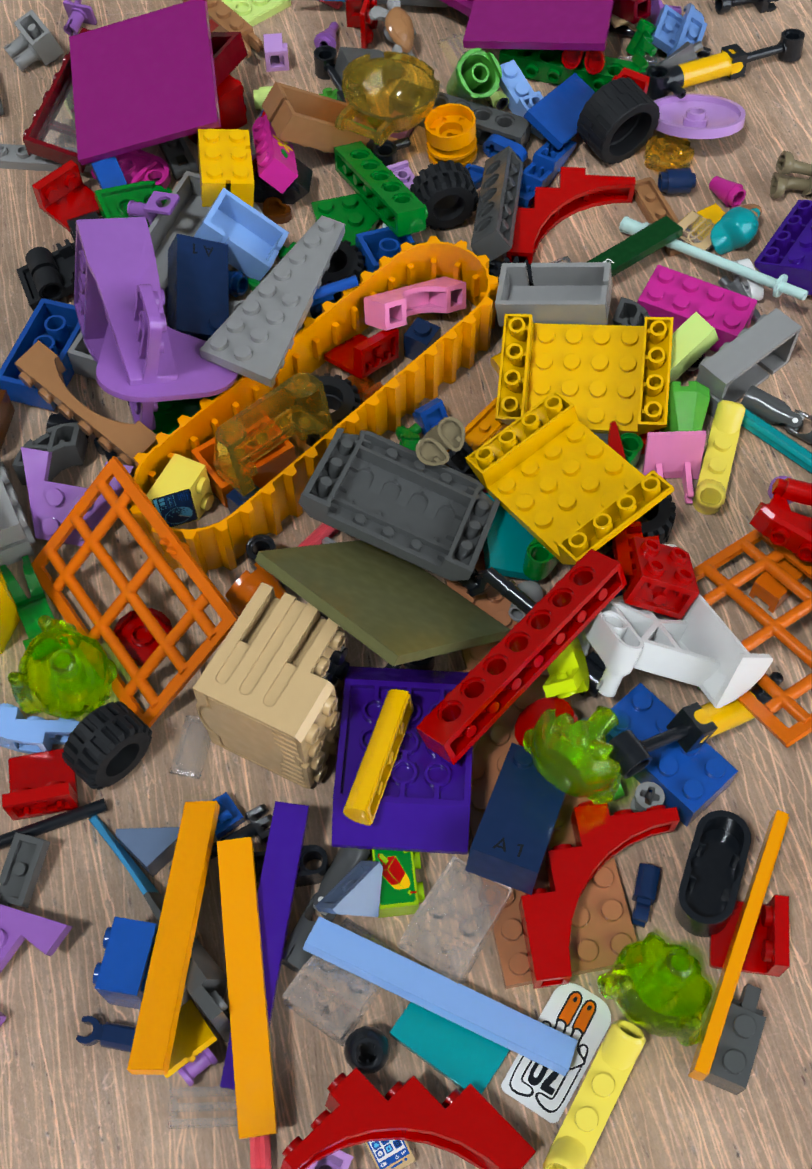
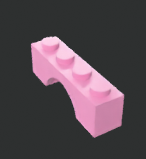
(391, 308)

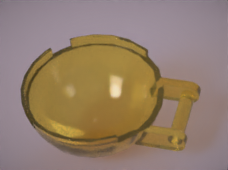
(386, 95)

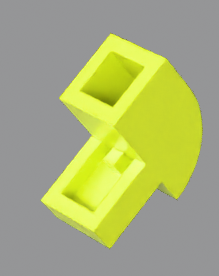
(567, 673)

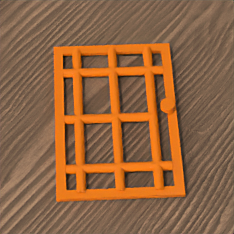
(178, 550)
(771, 627)

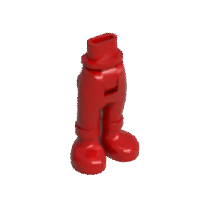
(593, 62)

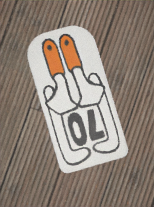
(578, 1015)

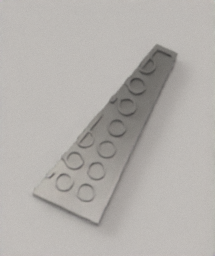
(265, 323)

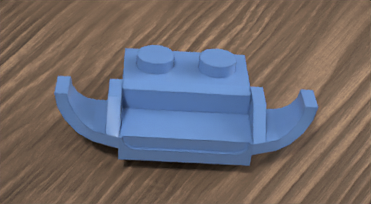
(675, 30)

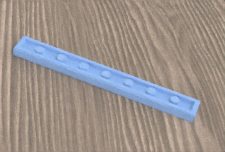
(441, 995)

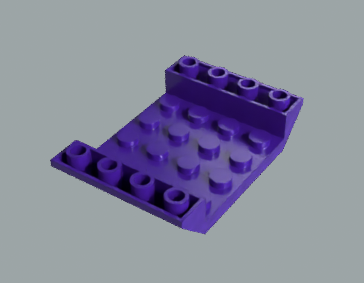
(425, 795)

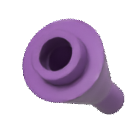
(327, 37)

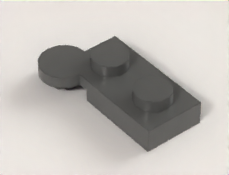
(22, 869)

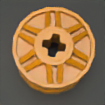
(451, 134)

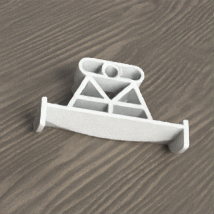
(688, 650)

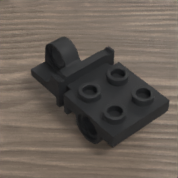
(48, 273)

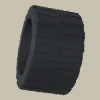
(618, 120)

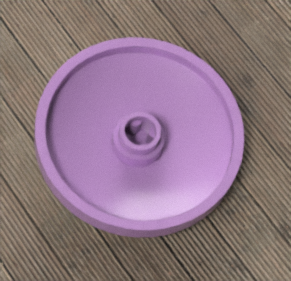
(699, 116)

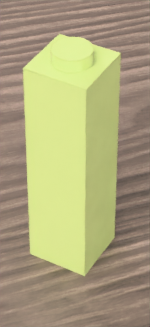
(690, 343)

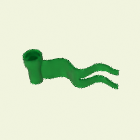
(641, 44)
(28, 608)

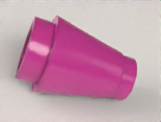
(727, 191)

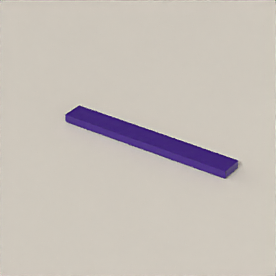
(275, 901)

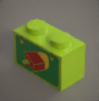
(399, 888)

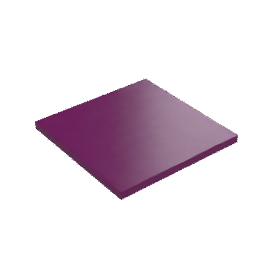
(539, 24)
(143, 81)

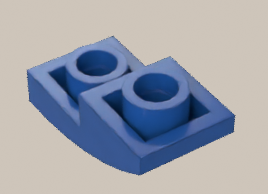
(108, 173)

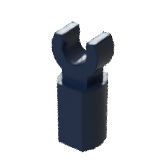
(644, 892)
(110, 1035)

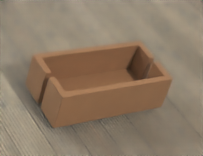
(307, 118)

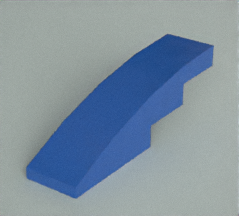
(543, 169)

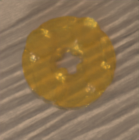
(657, 153)

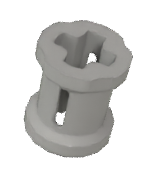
(656, 797)

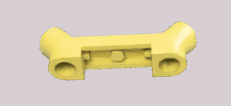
(718, 457)
(596, 1097)

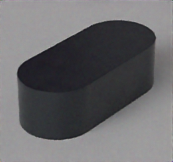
(712, 873)

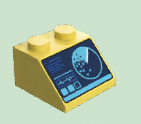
(182, 491)

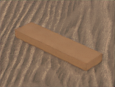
(653, 205)

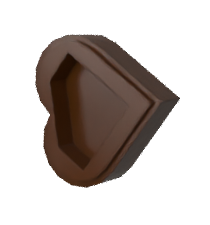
(277, 211)

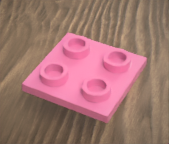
(675, 456)

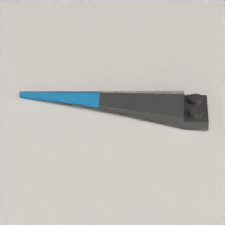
(204, 978)

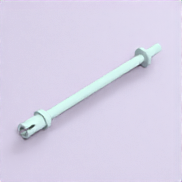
(778, 285)

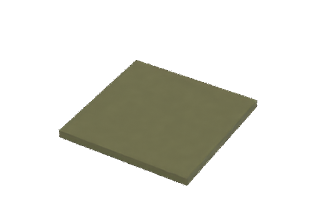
(382, 600)

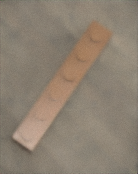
(44, 370)

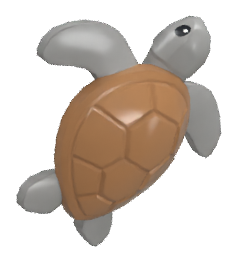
(397, 26)

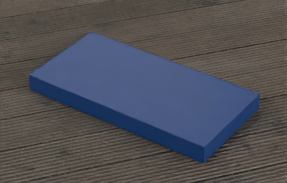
(559, 111)

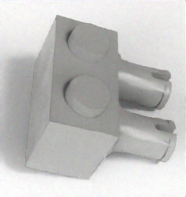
(33, 43)

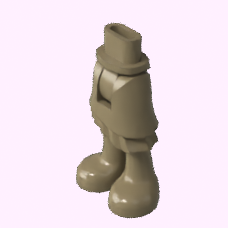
(781, 182)
(442, 437)

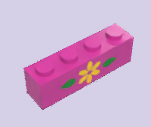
(274, 157)

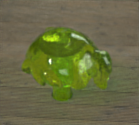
(62, 672)
(576, 754)
(659, 988)

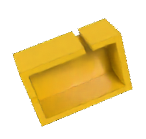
(224, 160)

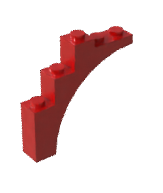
(552, 205)
(549, 915)
(361, 1114)

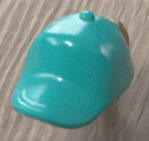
(735, 228)

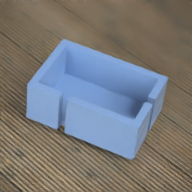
(250, 235)

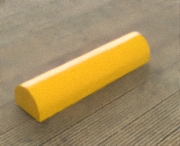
(379, 757)

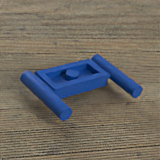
(326, 292)

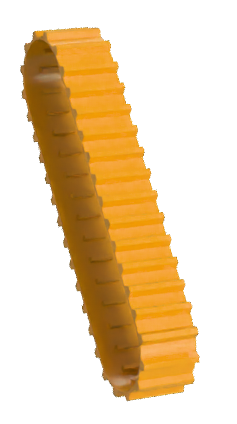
(340, 321)

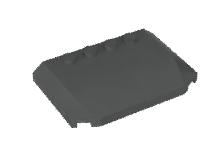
(400, 504)

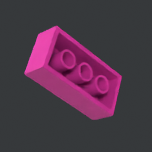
(682, 295)

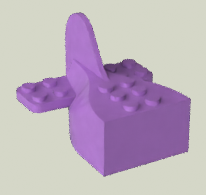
(126, 323)

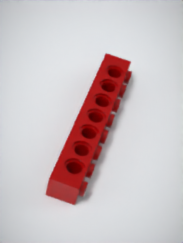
(521, 656)

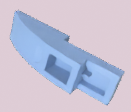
(518, 91)
(33, 733)

